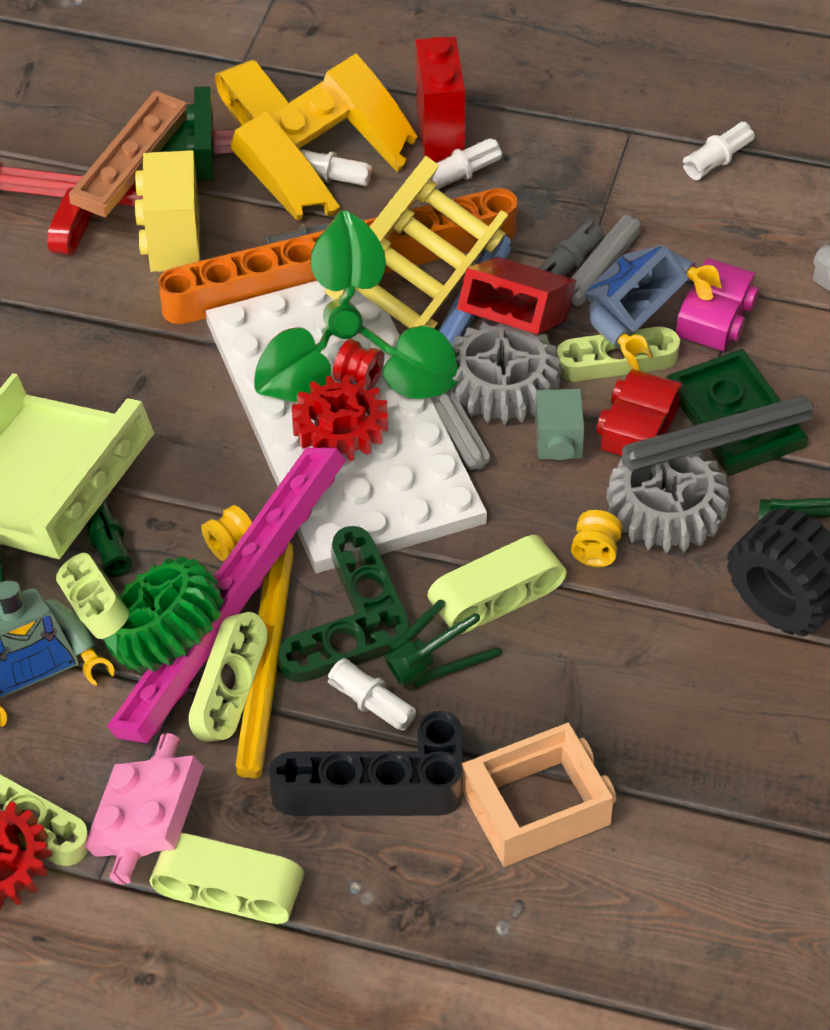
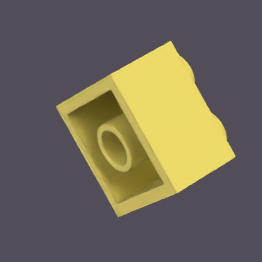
(168, 209)

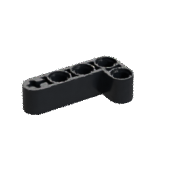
(306, 780)

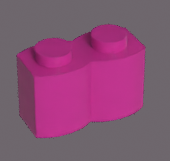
(721, 318)

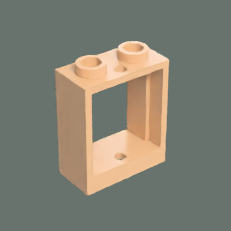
(529, 756)

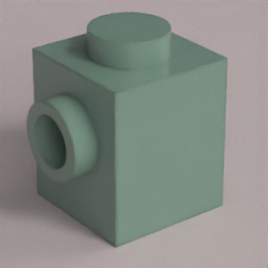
(559, 424)

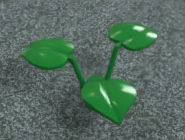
(342, 259)

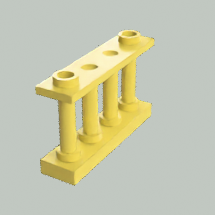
(400, 218)

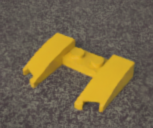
(272, 142)

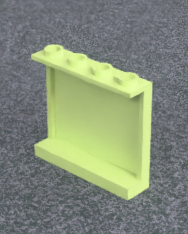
(60, 465)

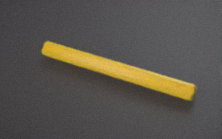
(260, 697)

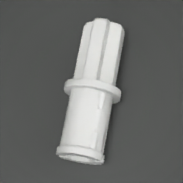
(717, 150)
(466, 162)
(339, 169)
(371, 694)

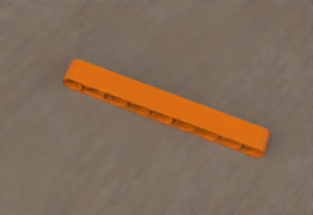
(277, 266)

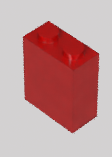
(440, 97)
(516, 295)

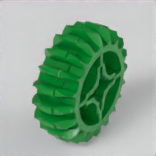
(167, 614)

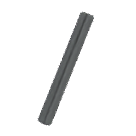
(716, 433)

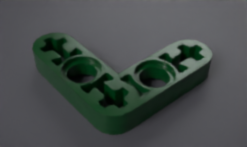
(368, 613)

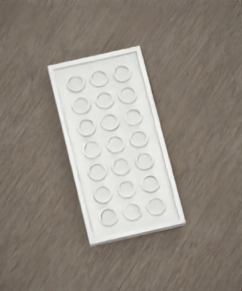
(406, 486)

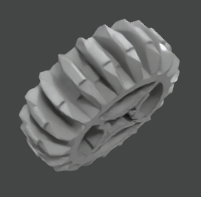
(527, 366)
(670, 501)

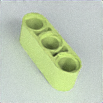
(498, 582)
(228, 878)

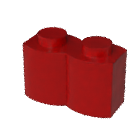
(640, 410)

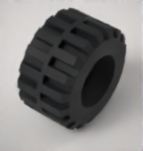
(784, 571)

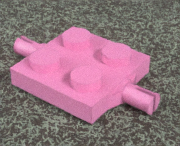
(144, 807)

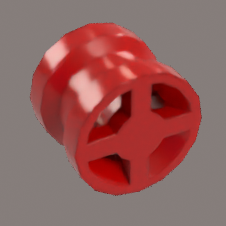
(358, 363)

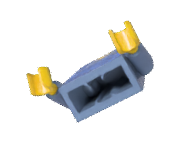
(636, 289)

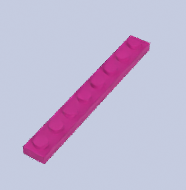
(239, 578)

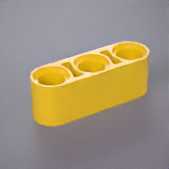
(248, 91)

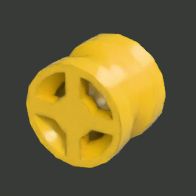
(225, 532)
(596, 538)

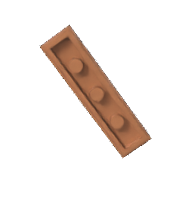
(116, 167)

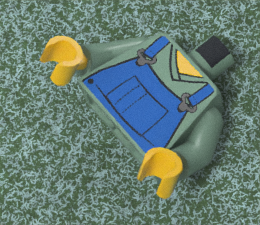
(40, 641)

